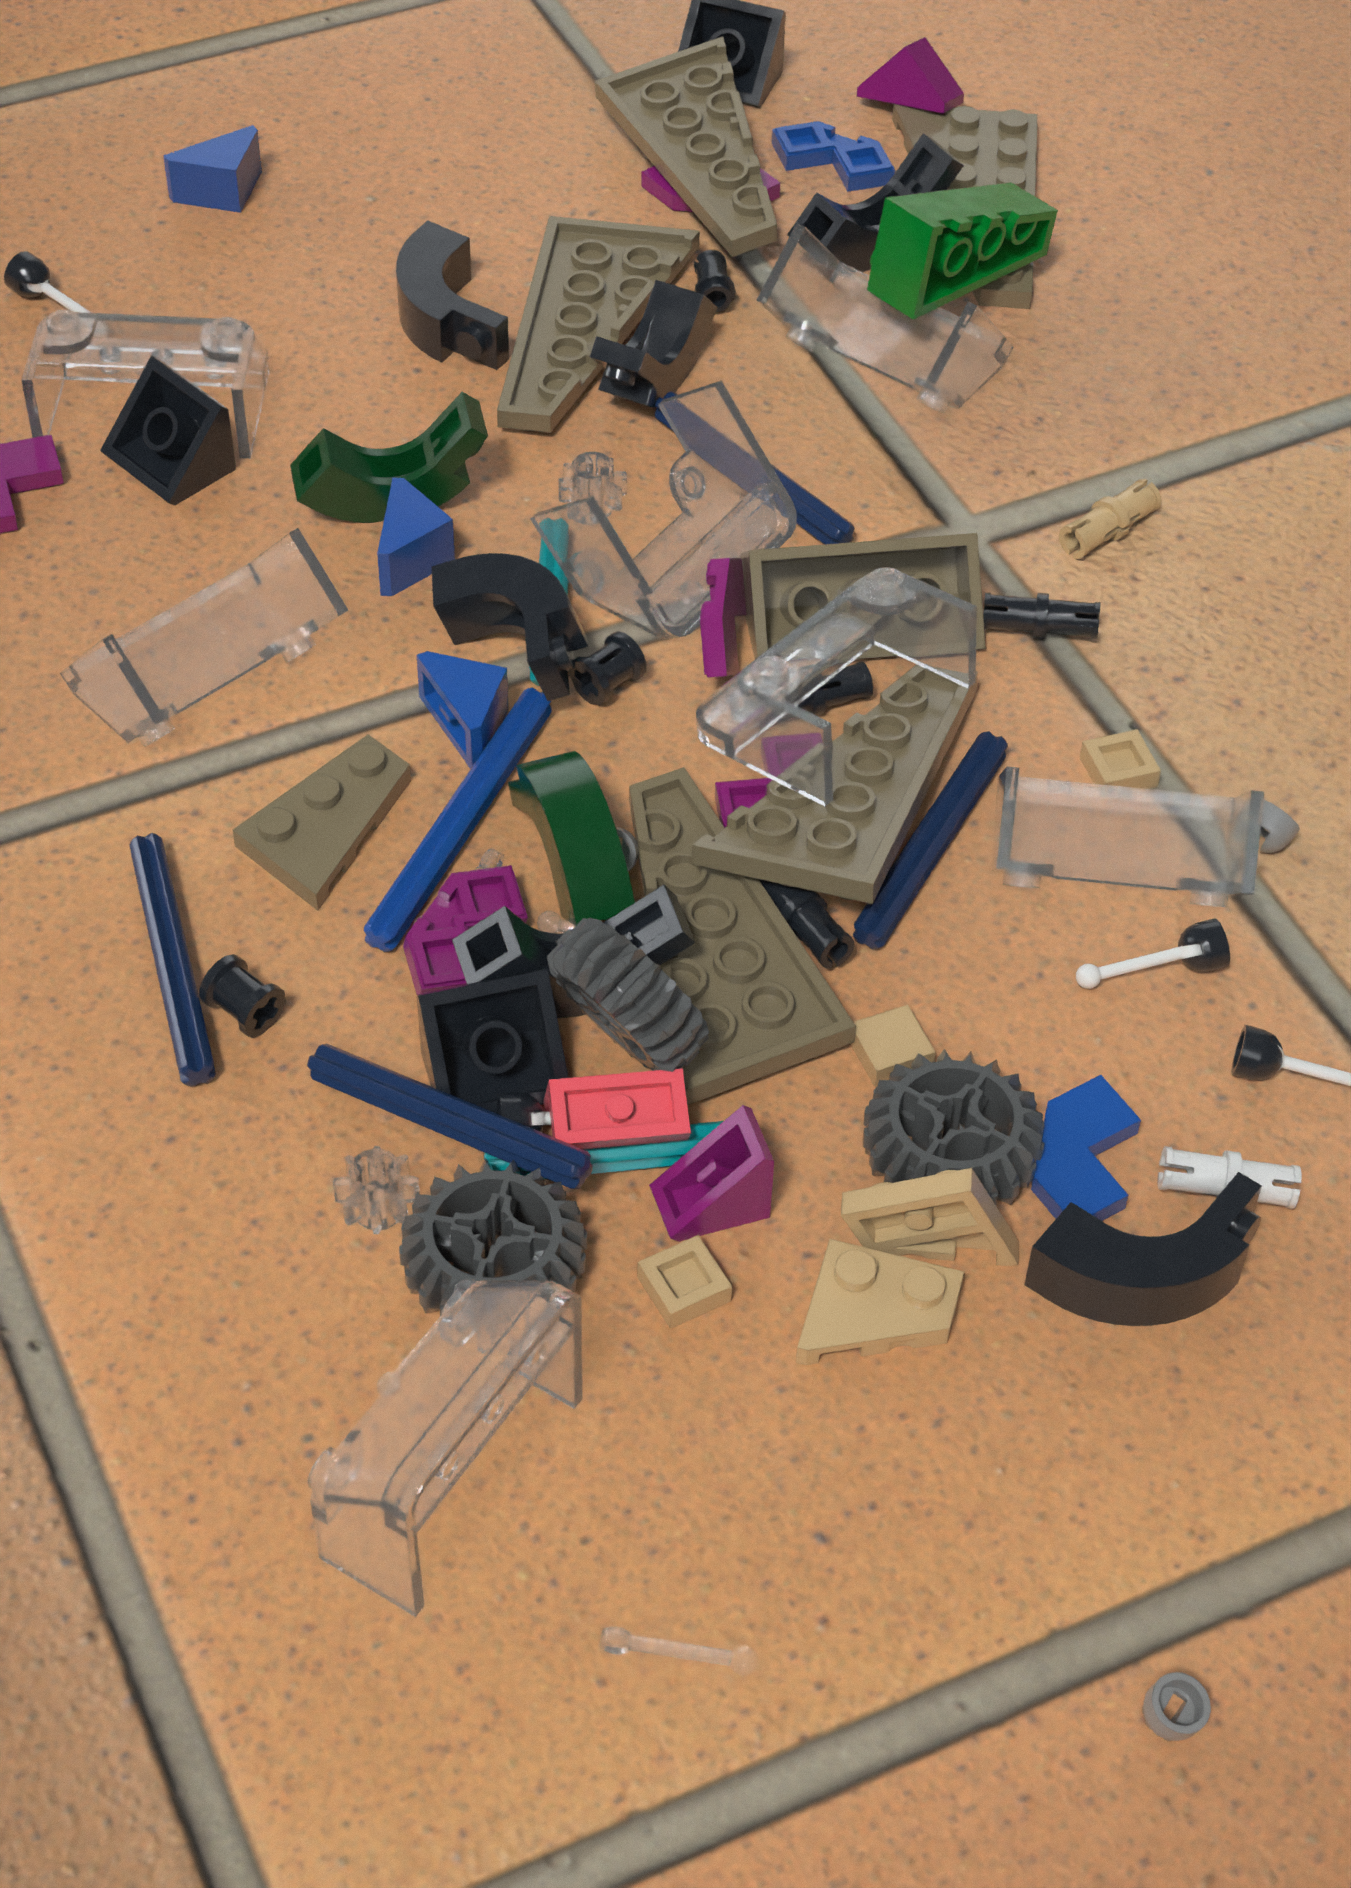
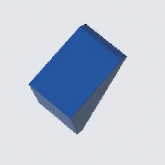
(216, 171)
(412, 538)
(464, 699)

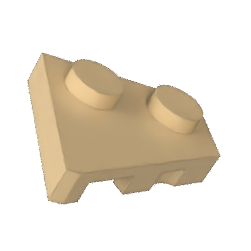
(930, 1217)
(877, 1303)

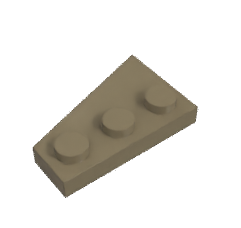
(322, 820)

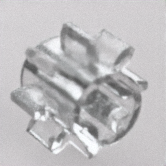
(593, 476)
(376, 1189)

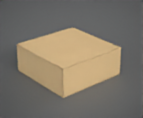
(1120, 761)
(890, 1040)
(684, 1281)

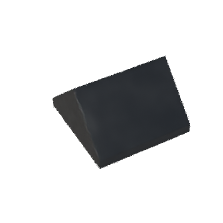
(752, 41)
(171, 435)
(492, 1038)

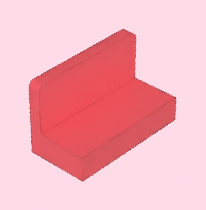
(619, 1109)

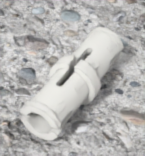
(1212, 1174)

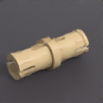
(1110, 518)

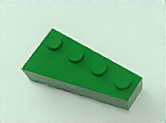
(955, 242)

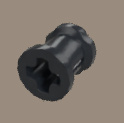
(608, 668)
(242, 995)

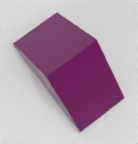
(915, 80)
(718, 1181)

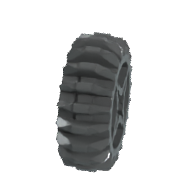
(628, 996)
(963, 1108)
(491, 1219)

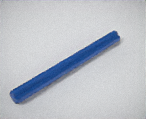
(456, 821)

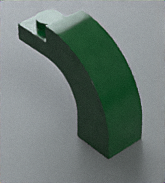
(357, 480)
(576, 834)

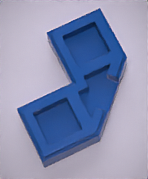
(858, 163)
(1075, 1131)

